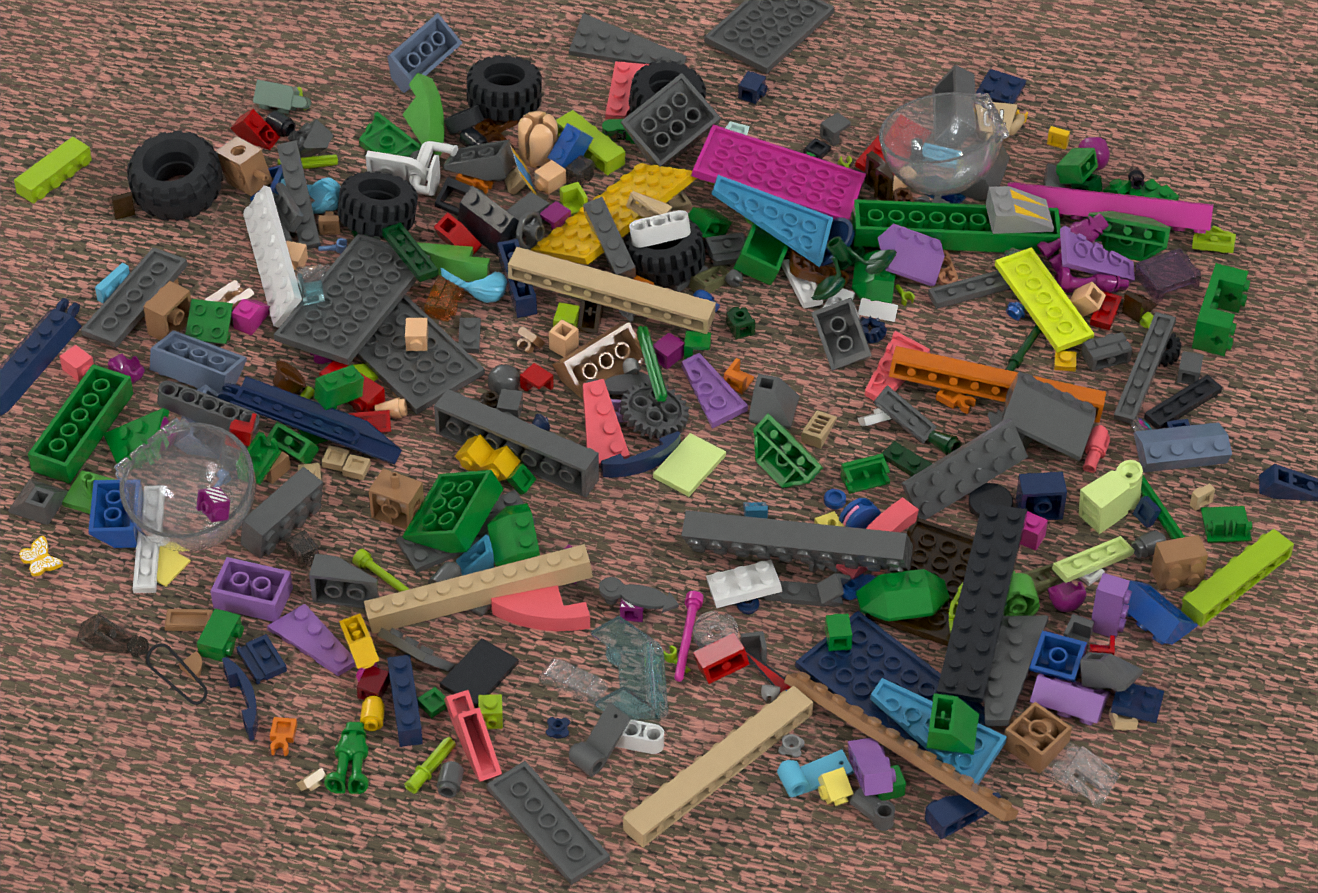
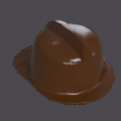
(288, 378)

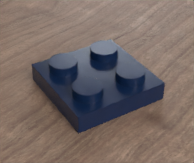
(1002, 87)
(1138, 702)

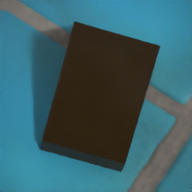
(122, 205)
(1136, 305)
(588, 321)

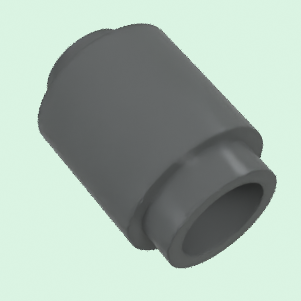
(1145, 544)
(450, 779)

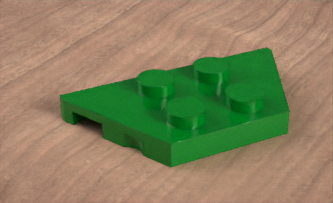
(387, 138)
(130, 436)

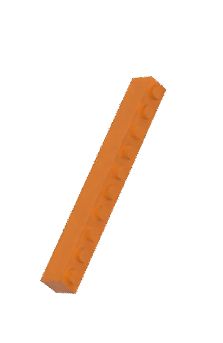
(974, 377)

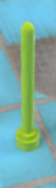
(364, 560)

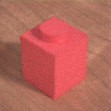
(76, 362)

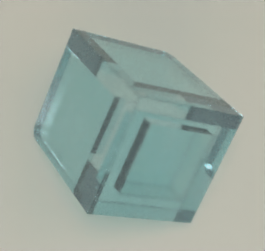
(310, 292)

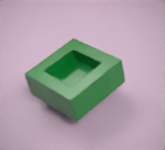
(1118, 186)
(521, 479)
(432, 702)

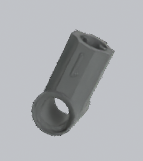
(874, 809)

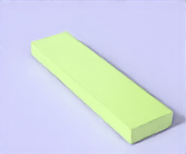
(1093, 559)

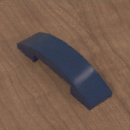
(642, 462)
(236, 677)

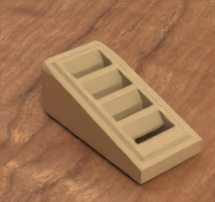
(652, 206)
(815, 439)

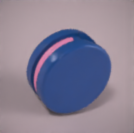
(859, 513)

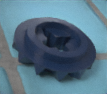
(878, 329)

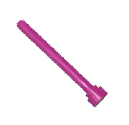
(693, 603)

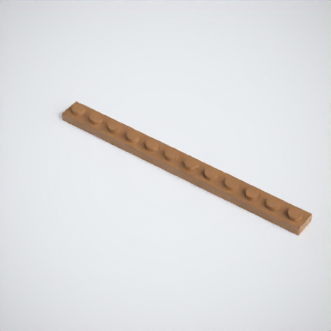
(903, 747)

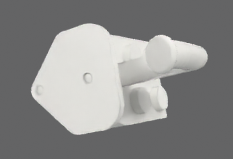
(410, 169)

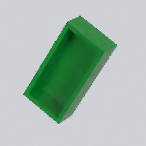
(761, 255)

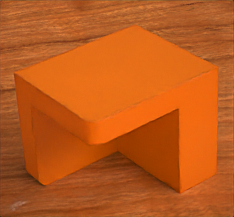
(736, 378)

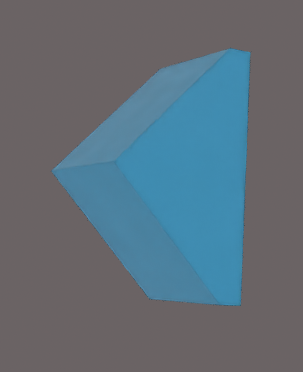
(756, 509)
(477, 558)

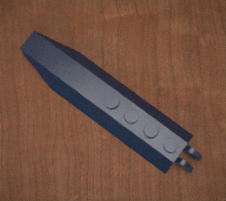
(36, 352)
(311, 418)

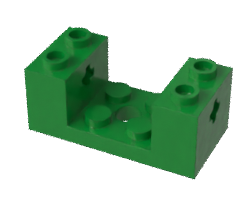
(1216, 326)

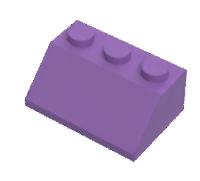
(917, 254)
(1070, 698)

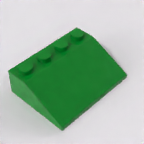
(454, 510)

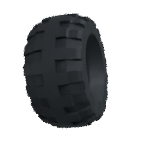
(168, 157)

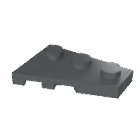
(411, 647)

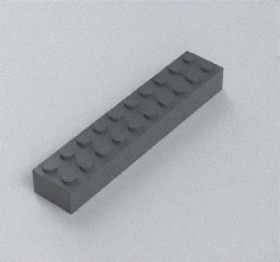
(797, 541)

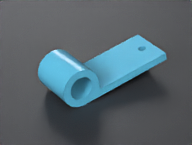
(804, 779)

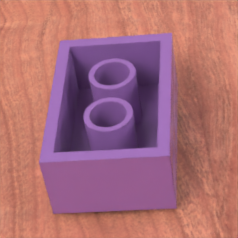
(251, 589)

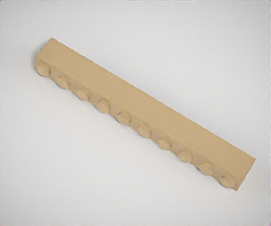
(611, 290)
(477, 588)
(717, 766)

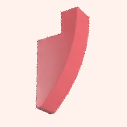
(893, 519)
(541, 610)
(473, 735)

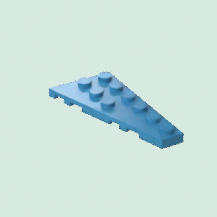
(790, 223)
(914, 715)

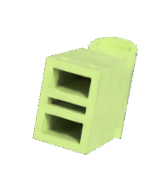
(1111, 496)

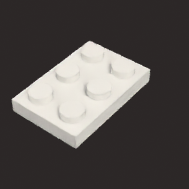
(743, 583)

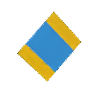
(523, 171)

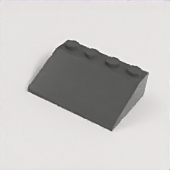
(670, 122)
(1049, 415)

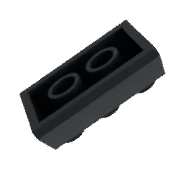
(486, 220)

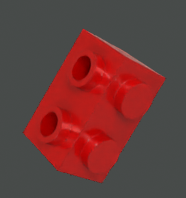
(723, 656)

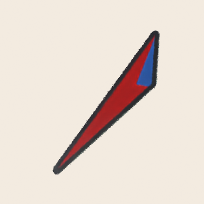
(770, 674)

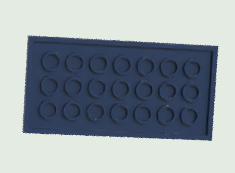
(873, 657)

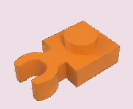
(475, 182)
(953, 399)
(282, 733)

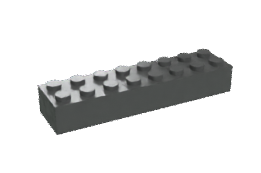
(541, 451)

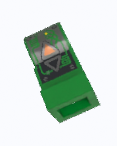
(615, 130)

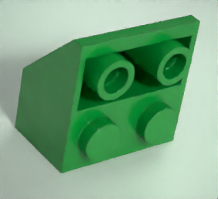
(952, 725)

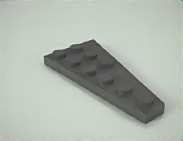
(609, 43)
(1011, 666)

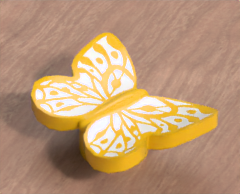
(39, 558)

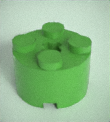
(1022, 596)

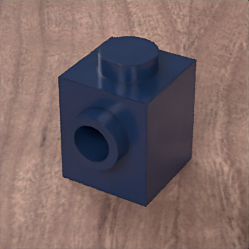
(752, 87)

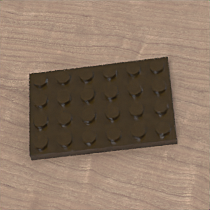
(944, 555)

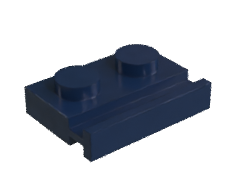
(261, 659)

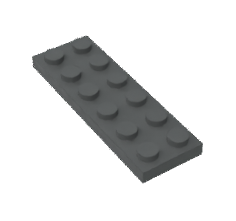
(125, 305)
(965, 469)
(424, 557)
(548, 822)

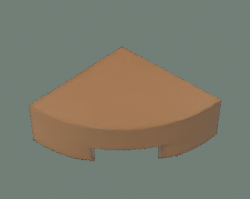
(194, 662)

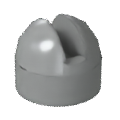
(631, 366)
(770, 690)

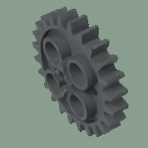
(649, 415)

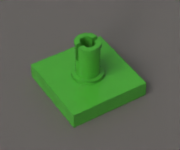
(80, 493)

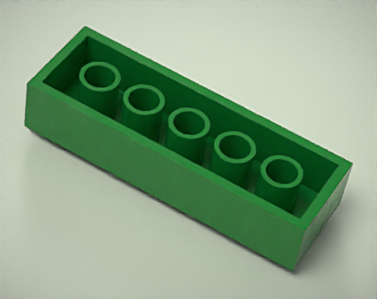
(80, 423)

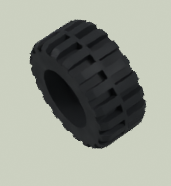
(653, 78)
(504, 87)
(376, 202)
(671, 260)

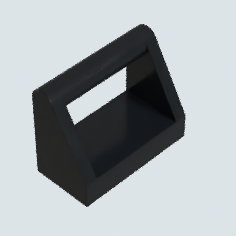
(449, 186)

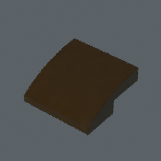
(879, 177)

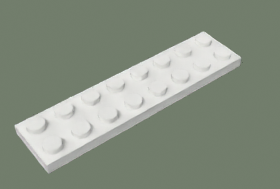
(272, 256)

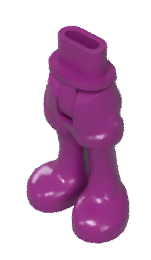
(1088, 227)
(1105, 283)

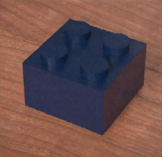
(1042, 494)

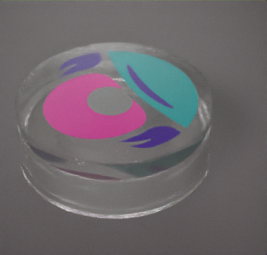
(1140, 425)

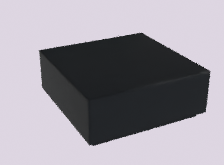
(817, 148)

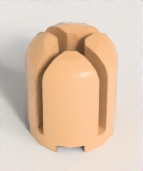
(536, 137)

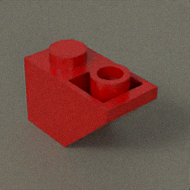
(255, 130)
(455, 233)

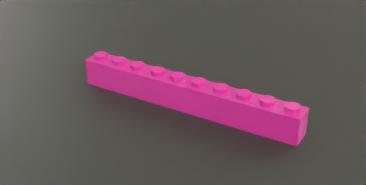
(1081, 202)

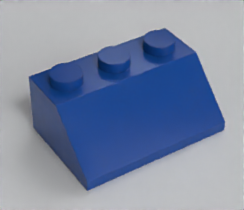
(108, 517)
(1157, 614)

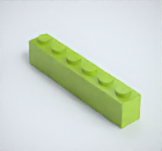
(1236, 577)

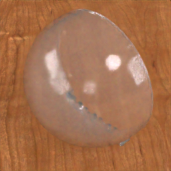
(943, 141)
(165, 478)

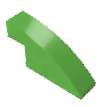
(425, 111)
(457, 261)

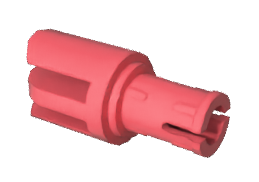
(1096, 448)

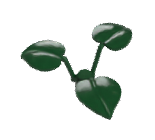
(843, 258)

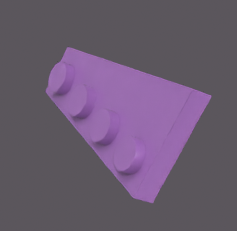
(1093, 258)
(712, 391)
(313, 639)

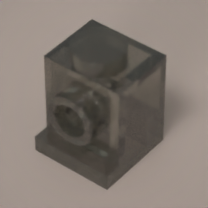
(580, 171)

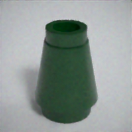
(944, 442)

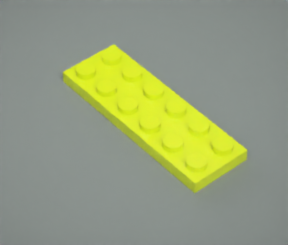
(1044, 299)

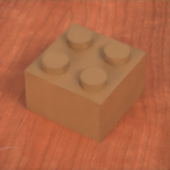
(167, 310)
(1179, 562)

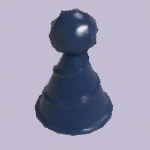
(541, 422)

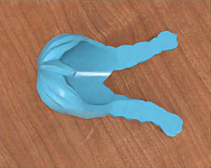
(325, 194)
(486, 290)

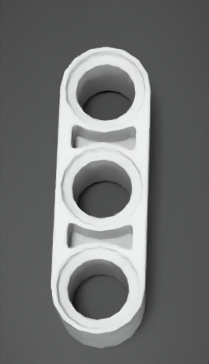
(660, 228)
(642, 737)

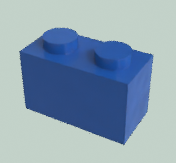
(570, 145)

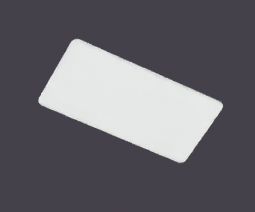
(878, 309)

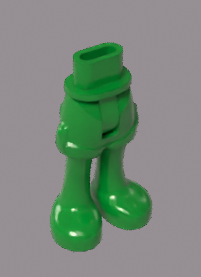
(352, 748)

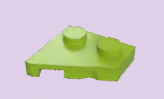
(1214, 240)

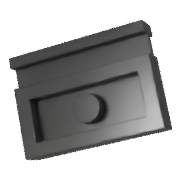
(724, 248)

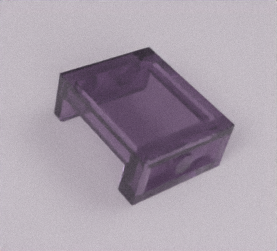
(1166, 273)

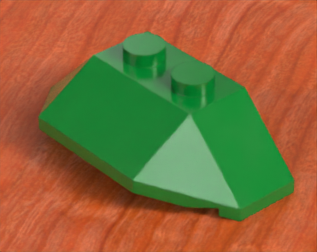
(1133, 235)
(873, 286)
(783, 454)
(513, 535)
(903, 595)

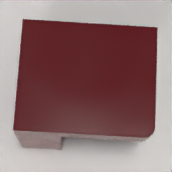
(373, 683)

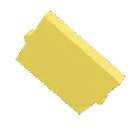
(170, 565)

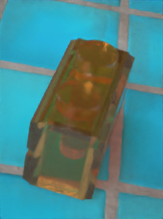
(443, 299)

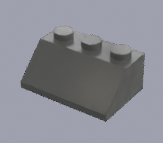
(992, 179)

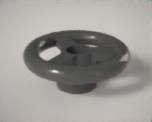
(533, 231)

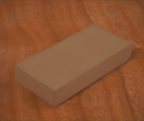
(187, 619)

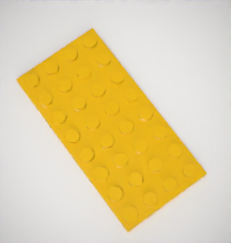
(580, 244)

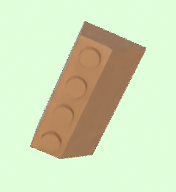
(599, 358)

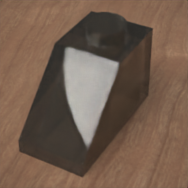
(103, 635)

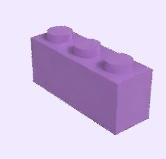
(1111, 605)
(871, 766)

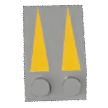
(1017, 211)

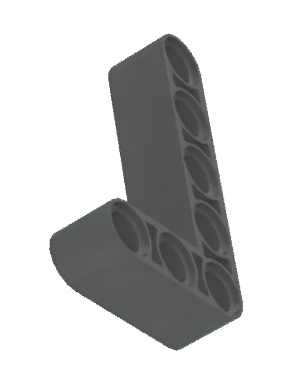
(202, 406)

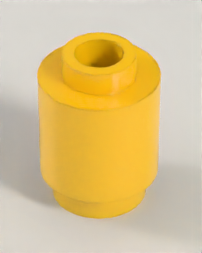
(372, 713)

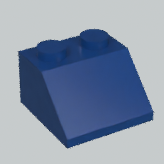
(1058, 656)

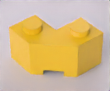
(479, 456)

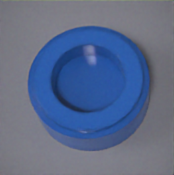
(834, 499)

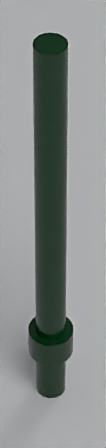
(1017, 358)

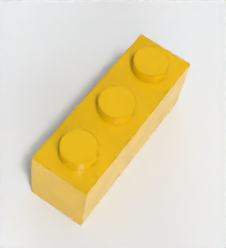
(359, 641)

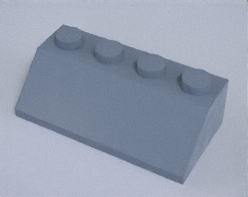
(422, 51)
(195, 361)
(1182, 447)

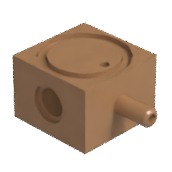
(244, 166)
(395, 498)
(1037, 737)

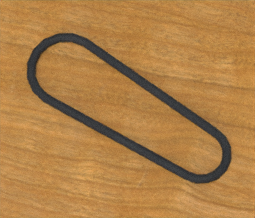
(184, 665)

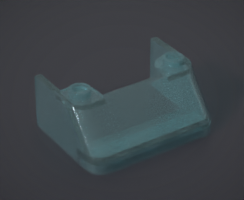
(640, 670)

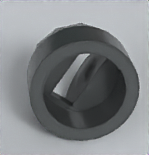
(733, 278)

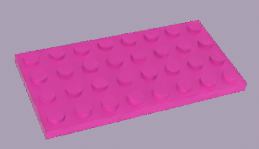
(779, 172)

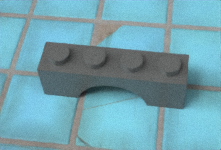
(609, 238)

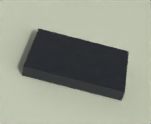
(480, 671)

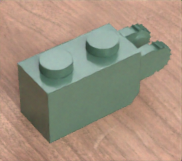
(279, 96)

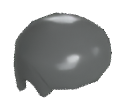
(503, 377)

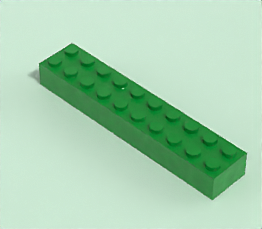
(955, 225)

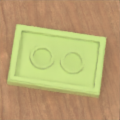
(689, 464)

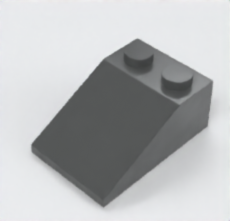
(483, 161)
(841, 334)
(340, 583)

